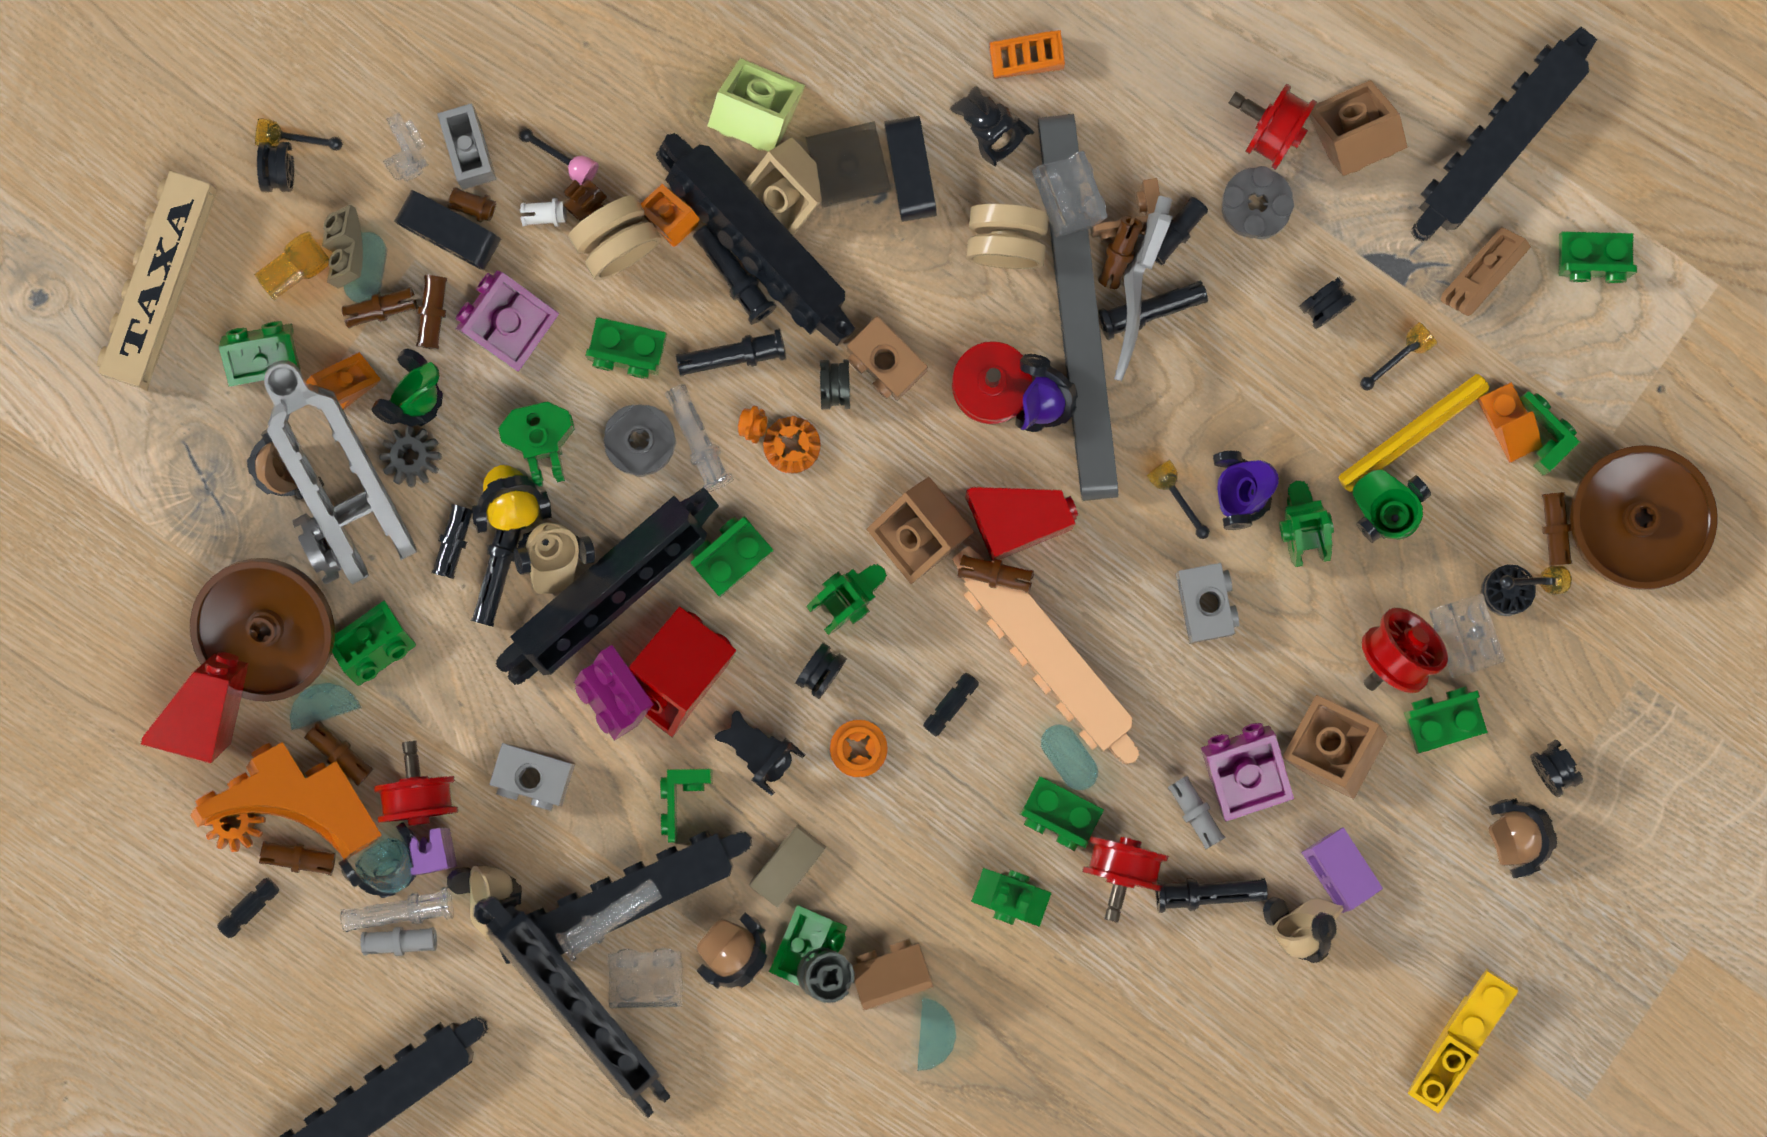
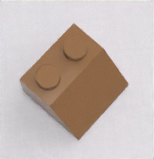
(1358, 128)
(920, 530)
(1335, 746)
(891, 974)

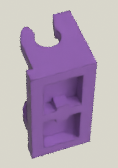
(433, 855)
(1342, 870)

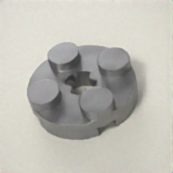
(1258, 182)
(639, 460)
(316, 548)

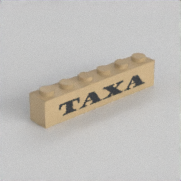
(157, 280)

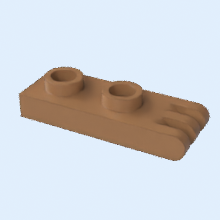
(1485, 271)

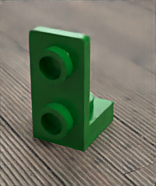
(1561, 430)
(692, 781)

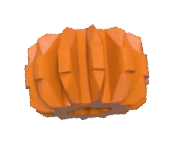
(235, 834)

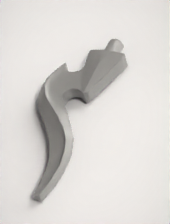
(1145, 251)

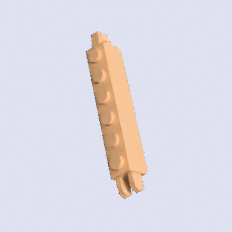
(1055, 662)

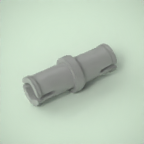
(1196, 812)
(398, 941)

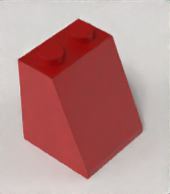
(1019, 517)
(680, 668)
(203, 711)

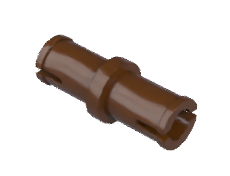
(1120, 252)
(379, 307)
(431, 312)
(1557, 528)
(995, 573)
(338, 751)
(297, 858)

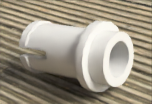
(545, 213)

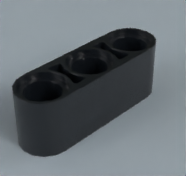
(910, 168)
(447, 230)

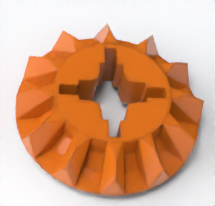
(794, 461)
(856, 731)

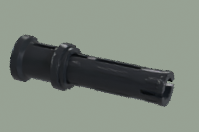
(743, 286)
(1115, 320)
(749, 350)
(501, 555)
(1192, 894)

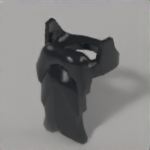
(988, 124)
(765, 756)

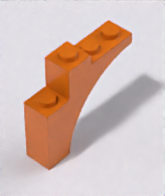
(278, 788)

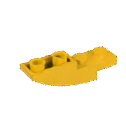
(1461, 1040)

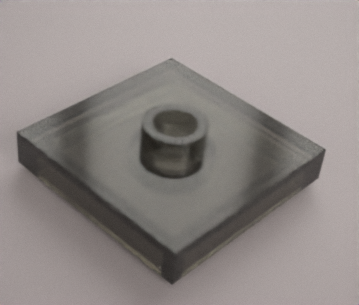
(849, 164)

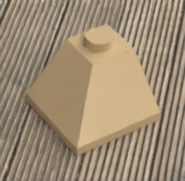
(787, 184)

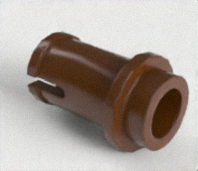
(472, 204)

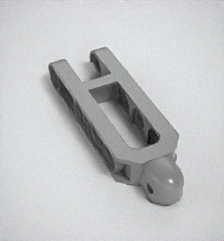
(290, 393)

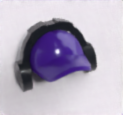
(1048, 399)
(1244, 489)

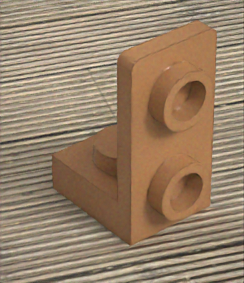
(1146, 202)

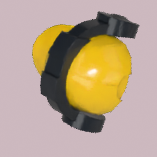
(509, 501)

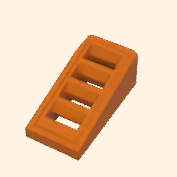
(1029, 67)

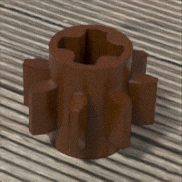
(583, 199)

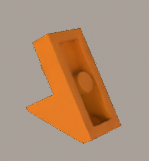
(669, 215)
(347, 379)
(1510, 422)

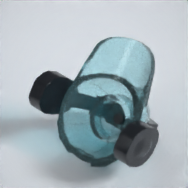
(384, 866)

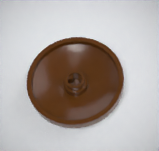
(1643, 517)
(267, 619)

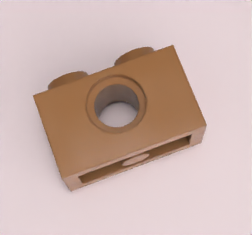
(879, 339)

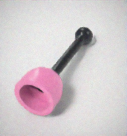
(579, 168)

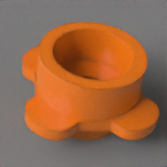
(752, 424)

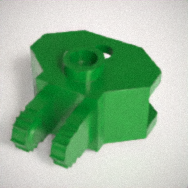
(539, 440)
(1306, 524)
(848, 595)
(1011, 897)

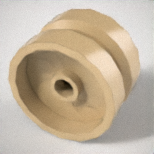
(1007, 236)
(614, 237)

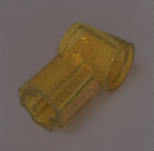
(301, 260)

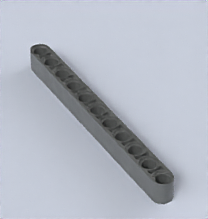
(1081, 332)

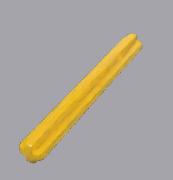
(1415, 431)

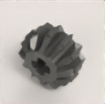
(402, 467)

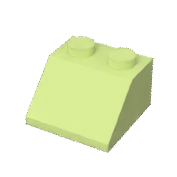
(755, 105)

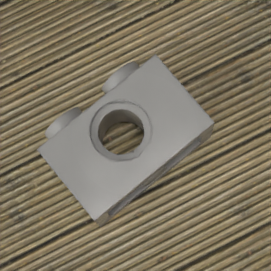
(466, 146)
(1200, 624)
(515, 761)

